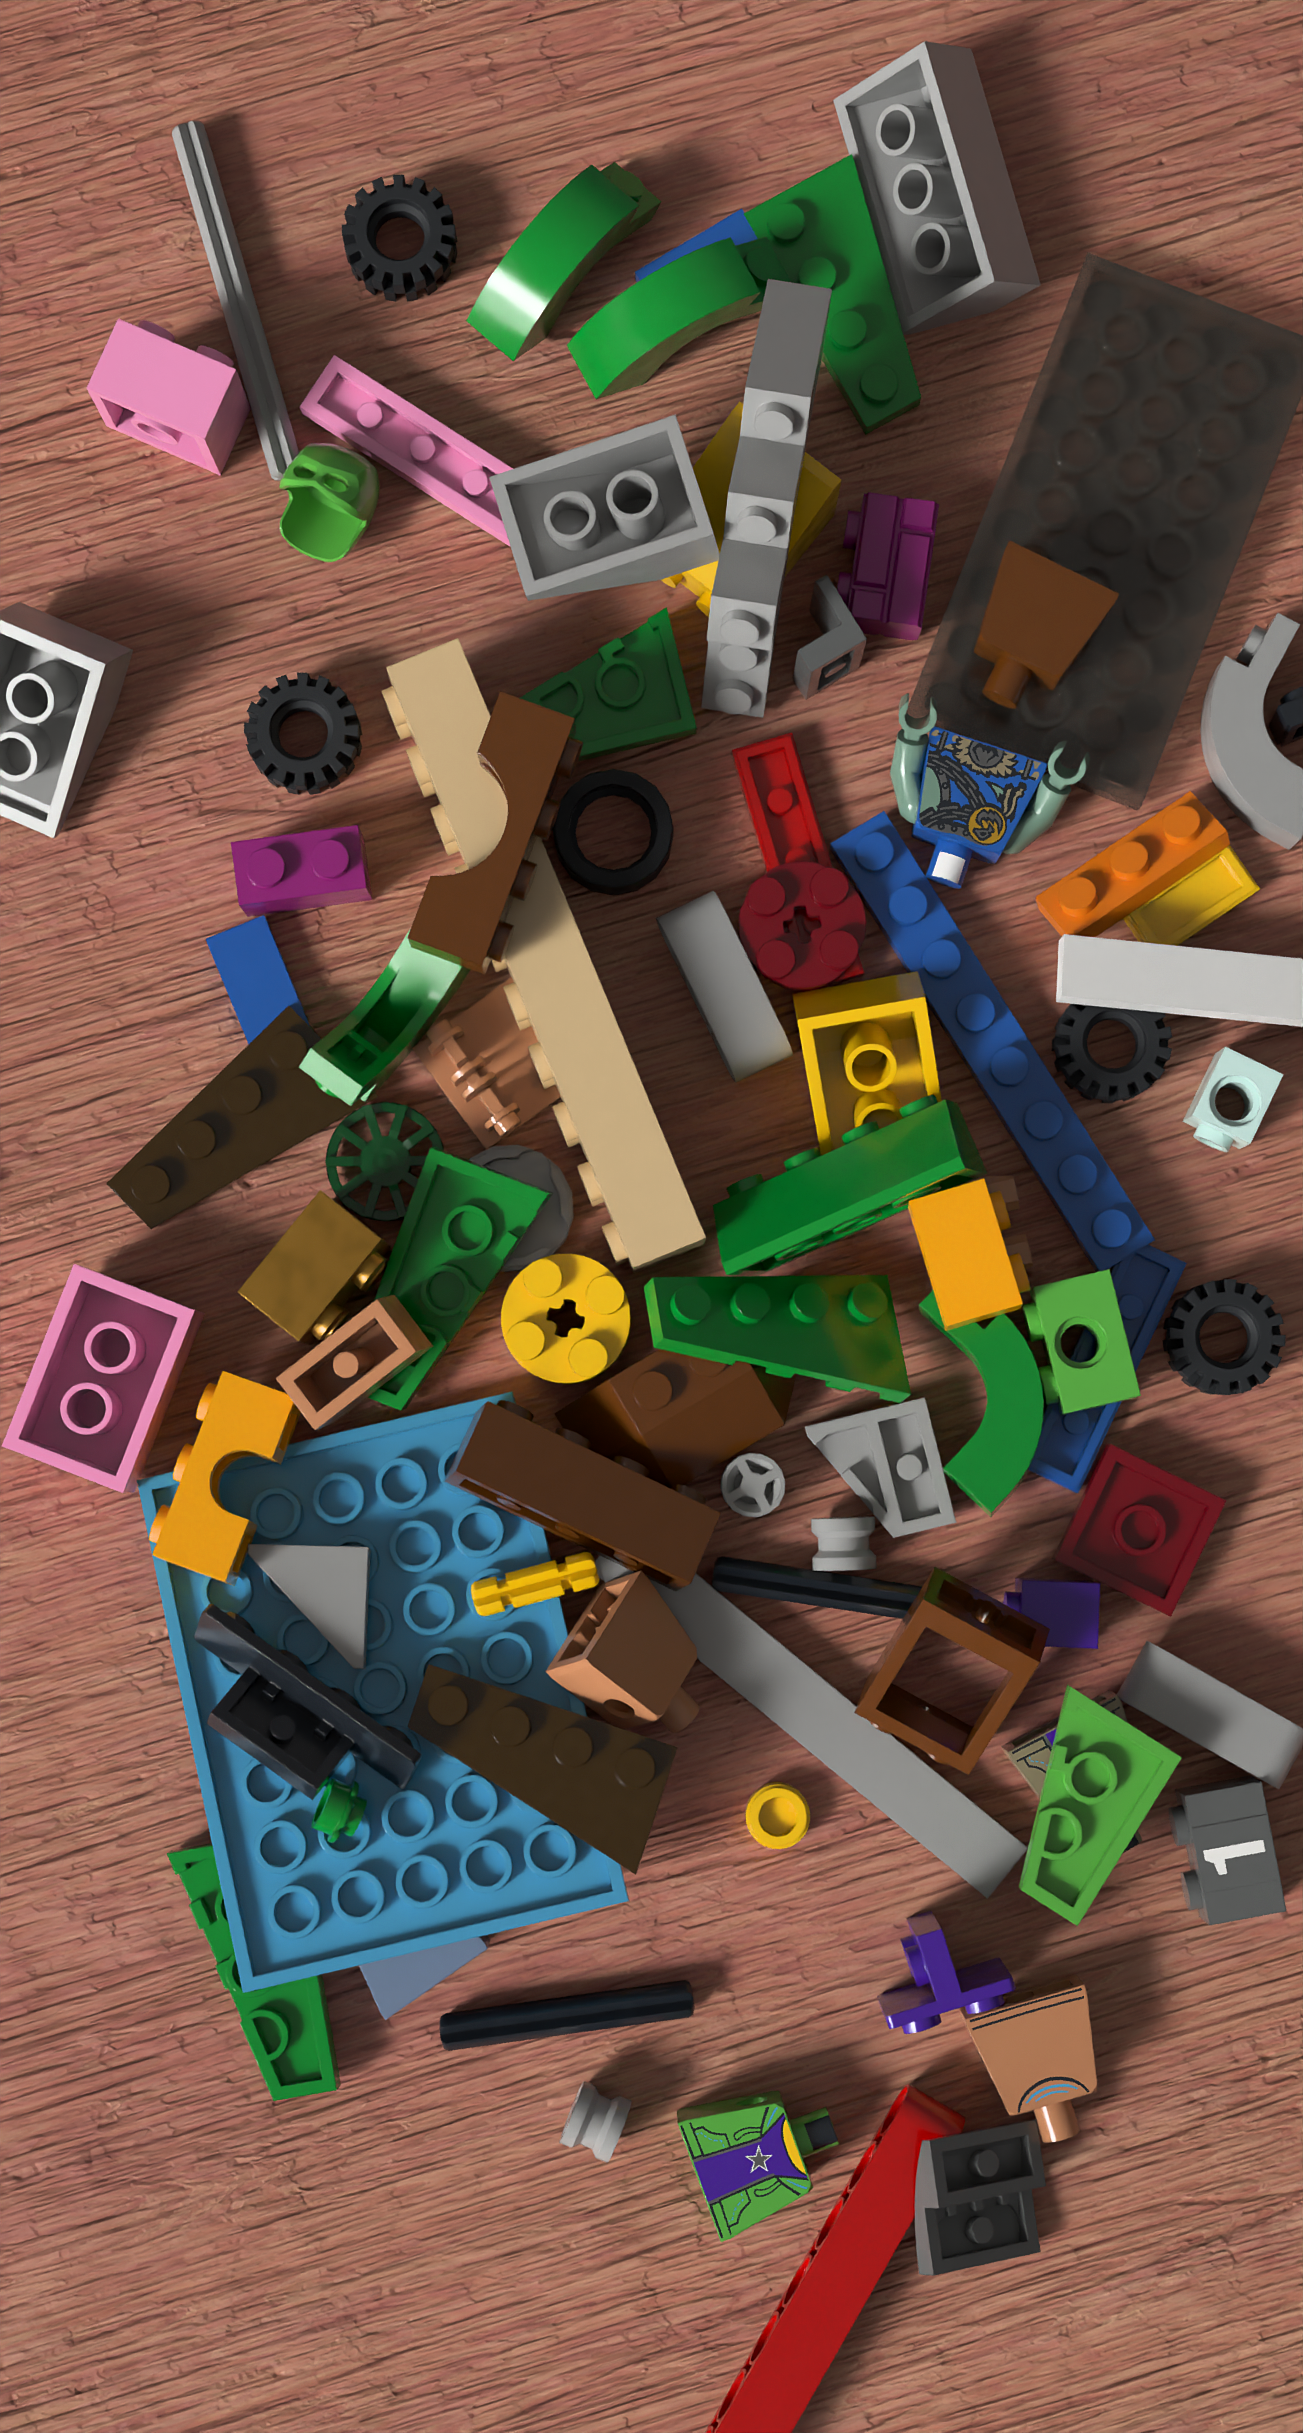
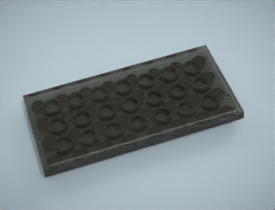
(1143, 478)

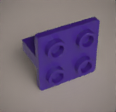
(938, 1984)

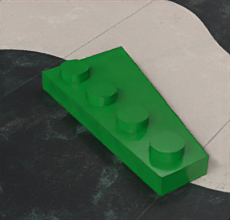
(829, 242)
(791, 1325)
(283, 2022)

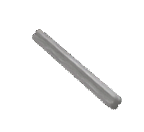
(236, 296)

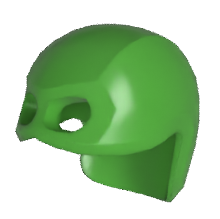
(329, 500)

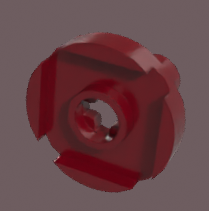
(824, 896)

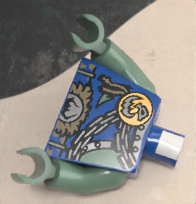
(972, 794)

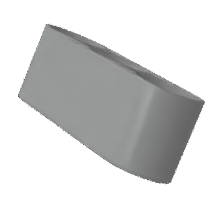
(724, 986)
(1212, 1714)

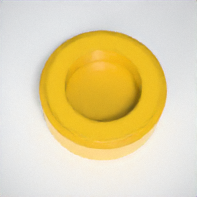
(777, 1815)

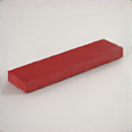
(784, 818)

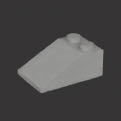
(606, 513)
(53, 712)

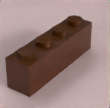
(583, 1495)

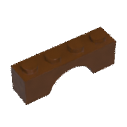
(467, 911)

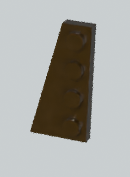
(232, 1125)
(562, 1764)

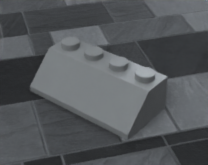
(937, 188)

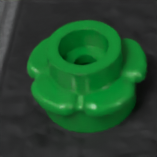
(339, 1810)

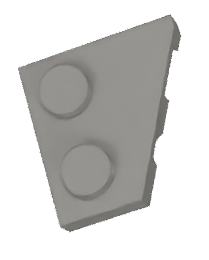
(890, 1464)

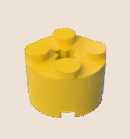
(547, 1287)

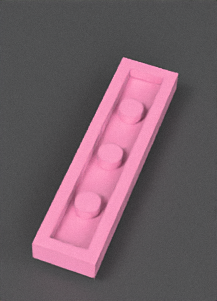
(407, 443)

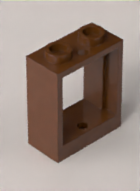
(976, 1624)

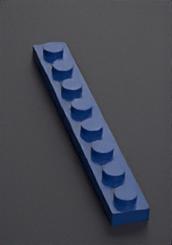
(991, 1043)

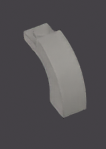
(1236, 747)

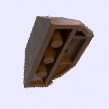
(680, 1413)

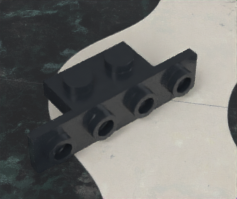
(291, 1716)

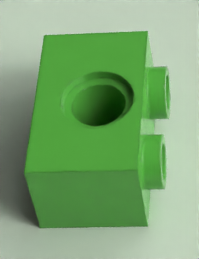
(1093, 1305)

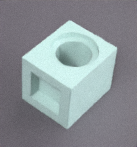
(1251, 1080)

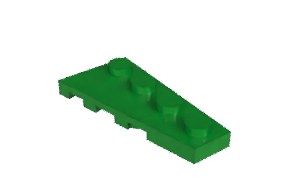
(449, 1253)

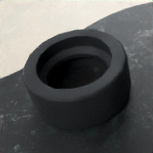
(625, 785)

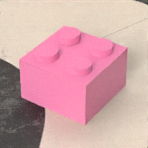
(170, 394)

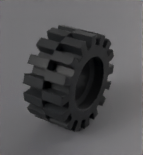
(392, 202)
(298, 696)
(1103, 1082)
(1262, 1337)

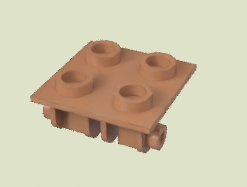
(487, 1068)

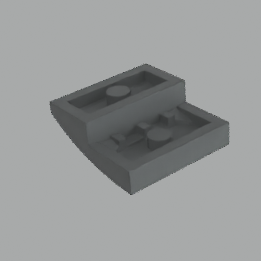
(977, 2197)

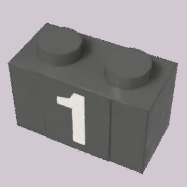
(1227, 1850)

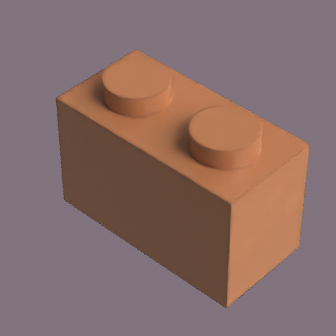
(354, 1362)

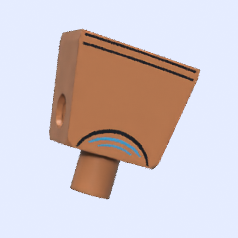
(1039, 2052)

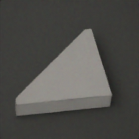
(327, 1587)

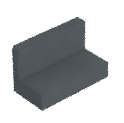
(837, 650)

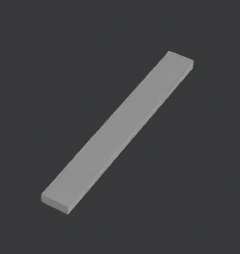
(837, 1736)

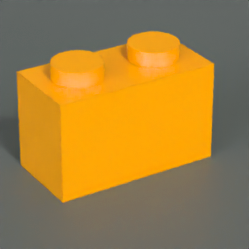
(967, 1253)

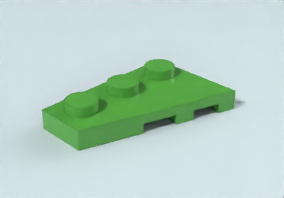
(1090, 1804)

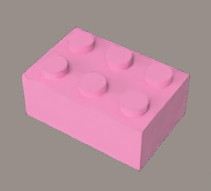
(103, 1379)

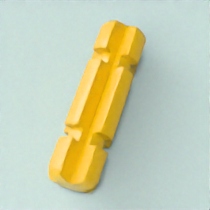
(534, 1584)

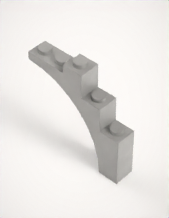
(764, 496)

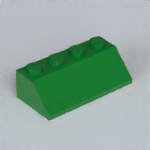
(846, 1188)

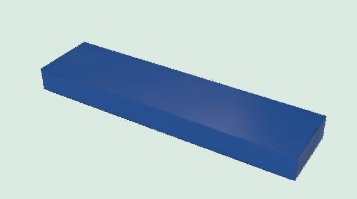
(1073, 1440)

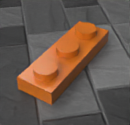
(1134, 869)

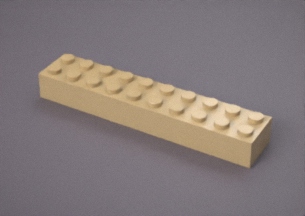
(551, 971)

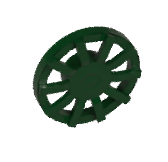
(382, 1161)

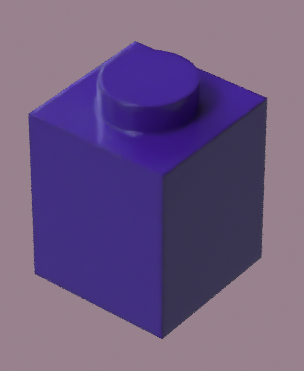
(1063, 1606)

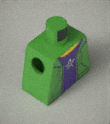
(752, 2156)

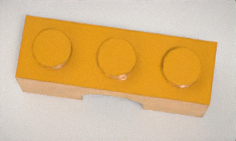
(237, 1423)

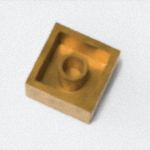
(316, 1271)

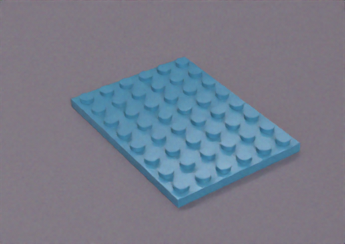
(451, 1847)

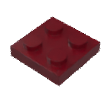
(1139, 1529)

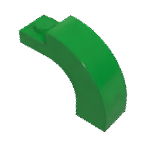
(557, 253)
(671, 308)
(384, 1025)
(1009, 1434)

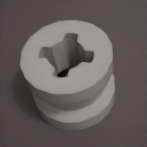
(758, 1491)
(843, 1543)
(595, 2121)

